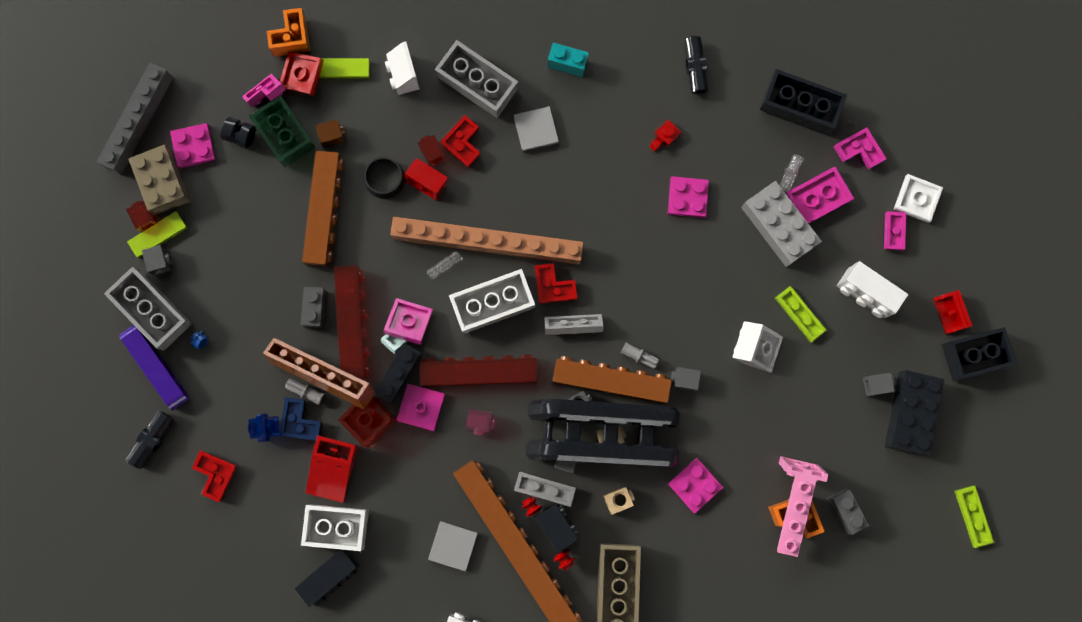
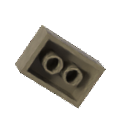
(159, 180)

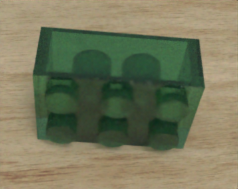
(282, 131)

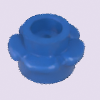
(199, 340)

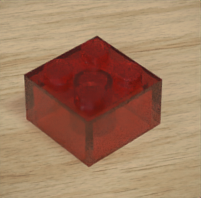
(369, 424)

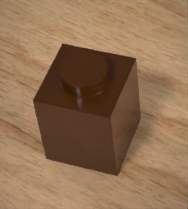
(330, 133)

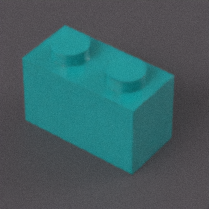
(567, 59)

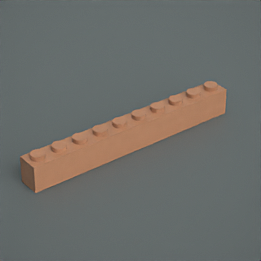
(486, 240)

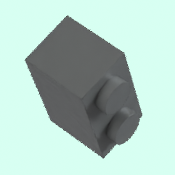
(313, 307)
(848, 512)

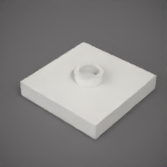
(918, 198)

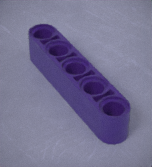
(154, 367)

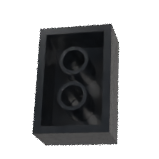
(979, 354)

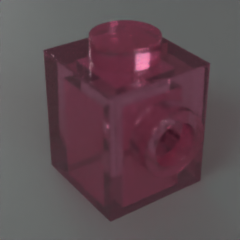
(480, 422)

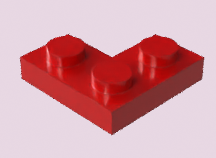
(457, 141)
(550, 290)
(219, 473)

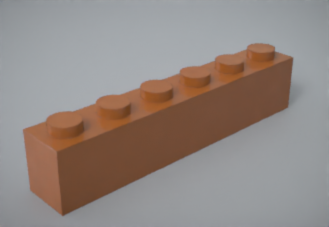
(322, 209)
(319, 373)
(612, 381)

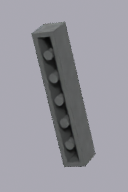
(135, 118)

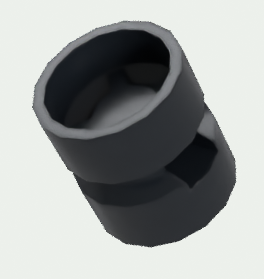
(241, 134)

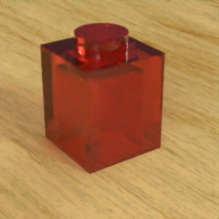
(431, 150)
(141, 217)

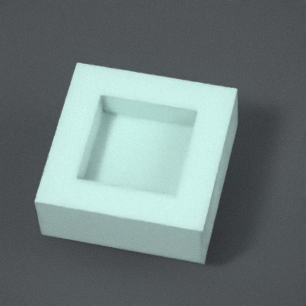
(392, 343)

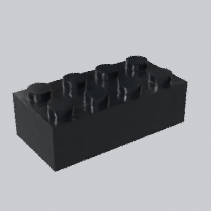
(803, 102)
(914, 413)

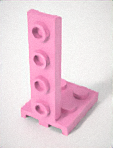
(799, 503)

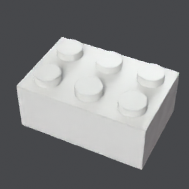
(871, 290)
(334, 527)

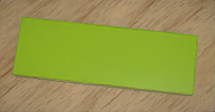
(345, 68)
(157, 234)
(800, 314)
(974, 516)

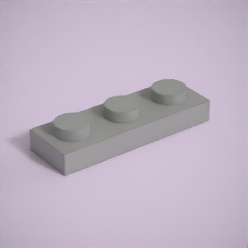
(573, 324)
(544, 489)

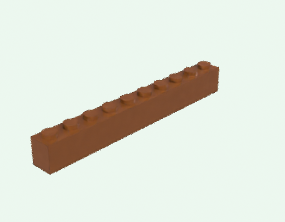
(514, 544)

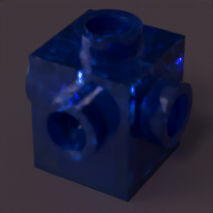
(263, 427)

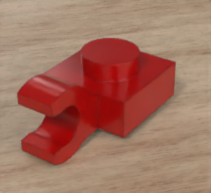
(665, 134)

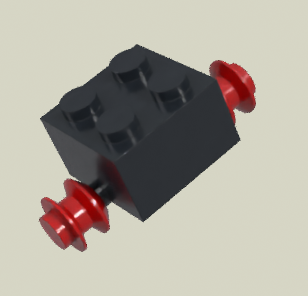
(556, 528)

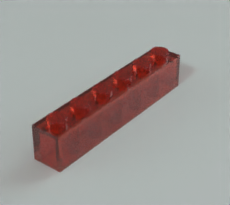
(350, 321)
(478, 371)

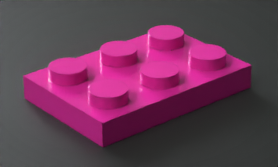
(820, 195)

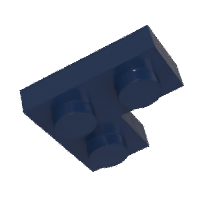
(293, 423)

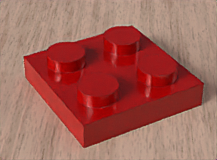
(301, 73)

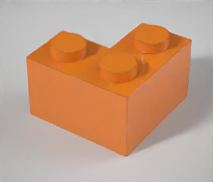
(291, 38)
(813, 523)

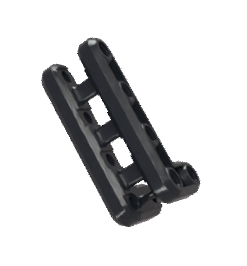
(611, 416)

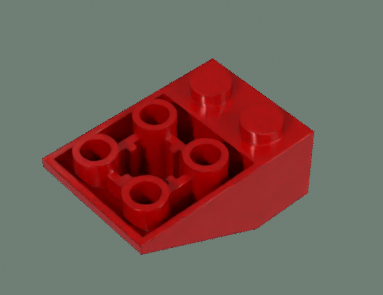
(331, 468)

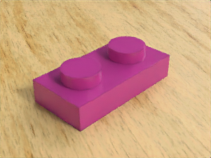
(895, 231)

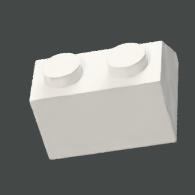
(402, 69)
(757, 346)

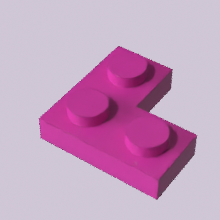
(268, 87)
(862, 144)

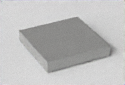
(536, 129)
(452, 546)

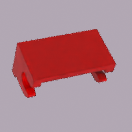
(425, 179)
(952, 312)

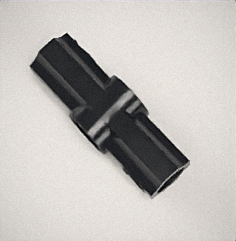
(696, 65)
(149, 440)

